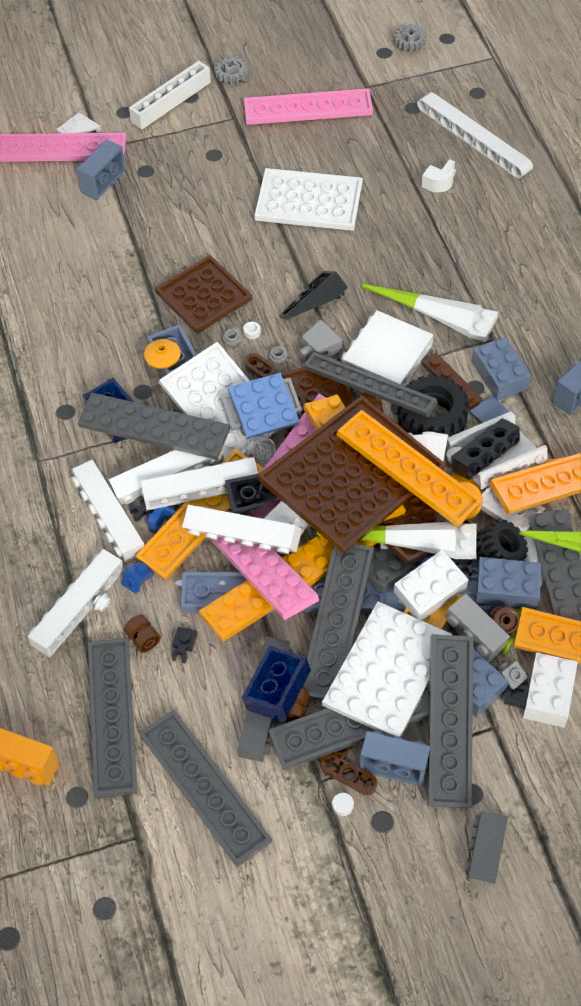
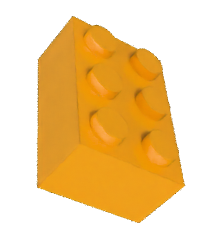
(27, 758)

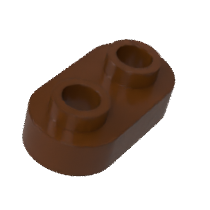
(262, 368)

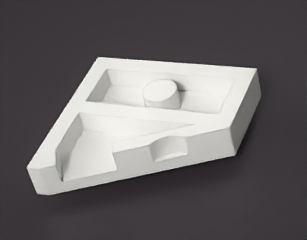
(78, 124)

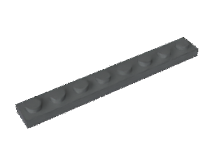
(371, 384)

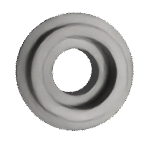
(229, 334)
(278, 355)

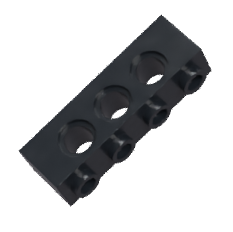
(485, 448)

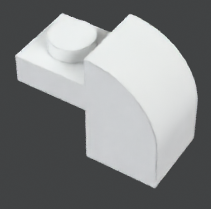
(437, 179)

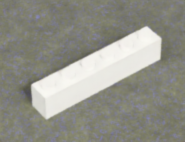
(169, 95)
(128, 484)
(194, 484)
(108, 511)
(242, 528)
(75, 603)

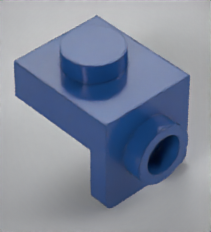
(158, 516)
(135, 575)

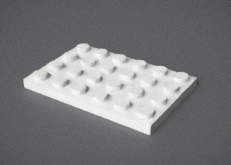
(309, 199)
(198, 388)
(384, 671)

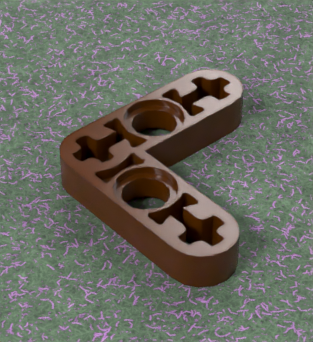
(339, 759)

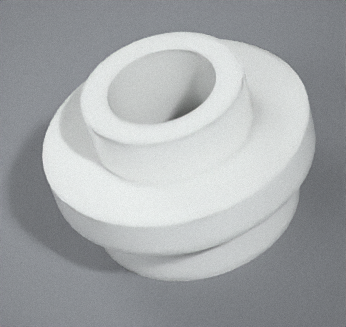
(101, 602)

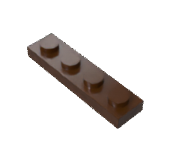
(438, 366)

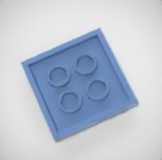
(263, 405)

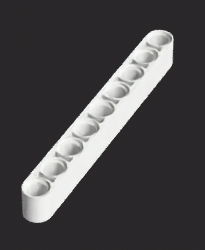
(475, 135)

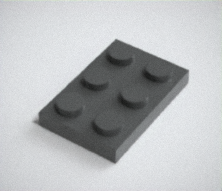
(387, 569)

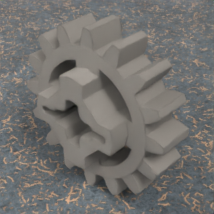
(410, 37)
(231, 69)

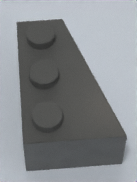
(486, 846)

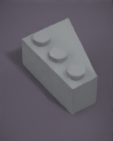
(472, 621)

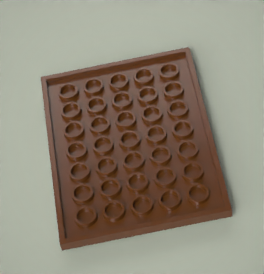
(335, 484)

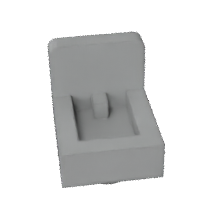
(512, 672)

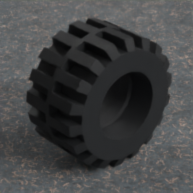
(501, 541)

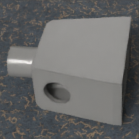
(321, 341)

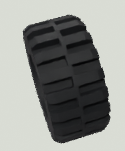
(448, 396)

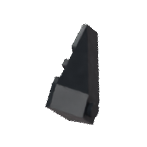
(321, 290)
(247, 493)

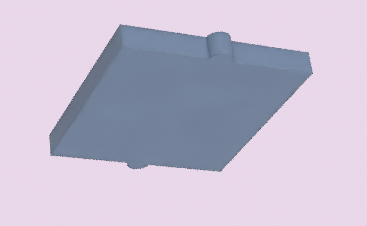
(488, 410)

